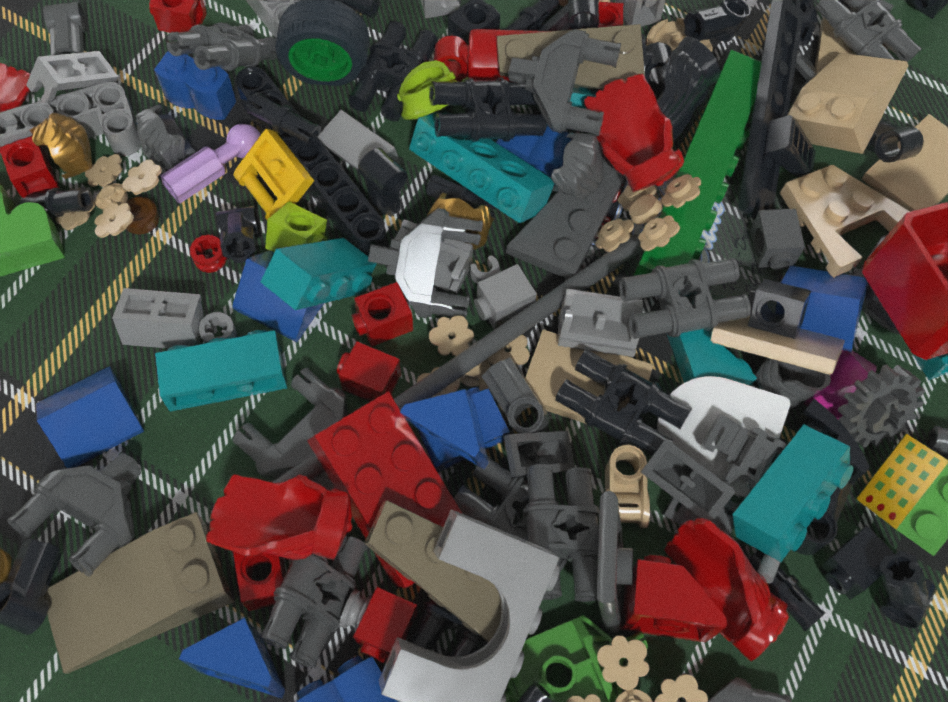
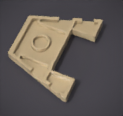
(834, 204)

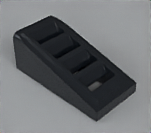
(790, 146)

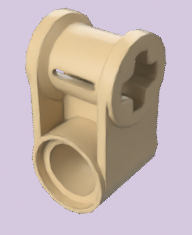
(632, 489)

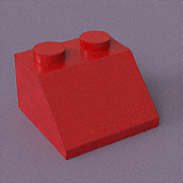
(669, 603)

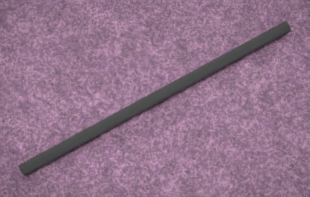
(495, 340)

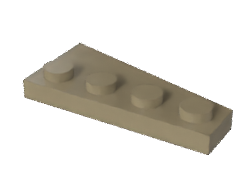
(589, 74)
(408, 546)

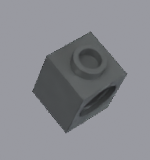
(776, 238)

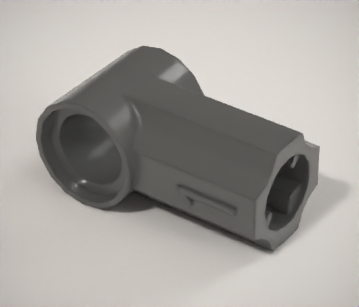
(66, 27)
(514, 395)

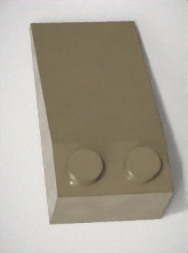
(137, 593)

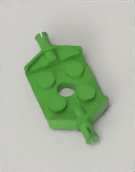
(574, 646)

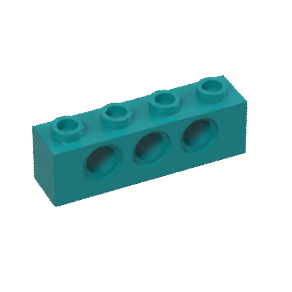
(485, 170)

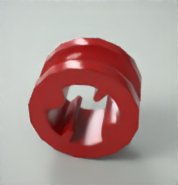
(197, 250)

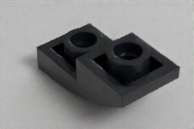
(823, 421)

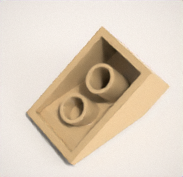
(847, 100)

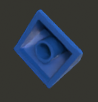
(833, 302)
(267, 308)
(88, 418)
(451, 422)
(236, 657)

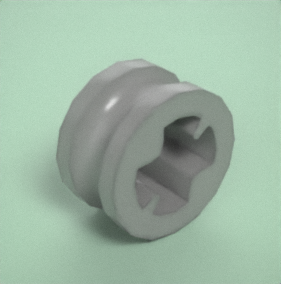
(216, 319)
(354, 610)

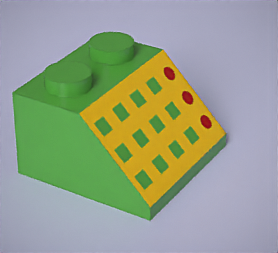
(912, 493)

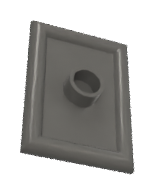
(614, 563)

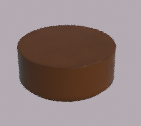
(145, 215)

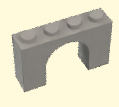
(521, 577)

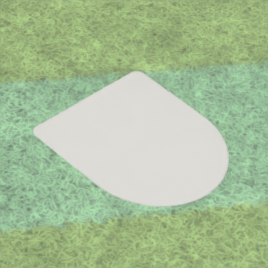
(736, 401)

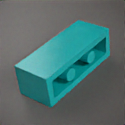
(318, 273)
(220, 370)
(793, 493)

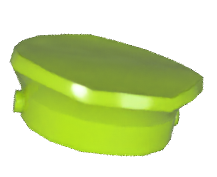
(416, 85)

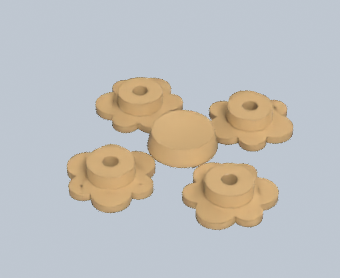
(113, 196)
(644, 208)
(458, 327)
(627, 675)

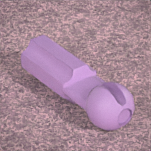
(208, 164)

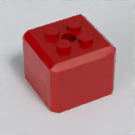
(912, 279)

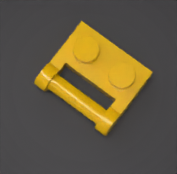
(277, 168)

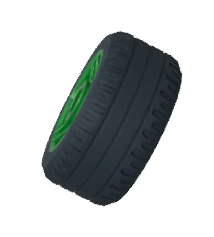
(322, 42)

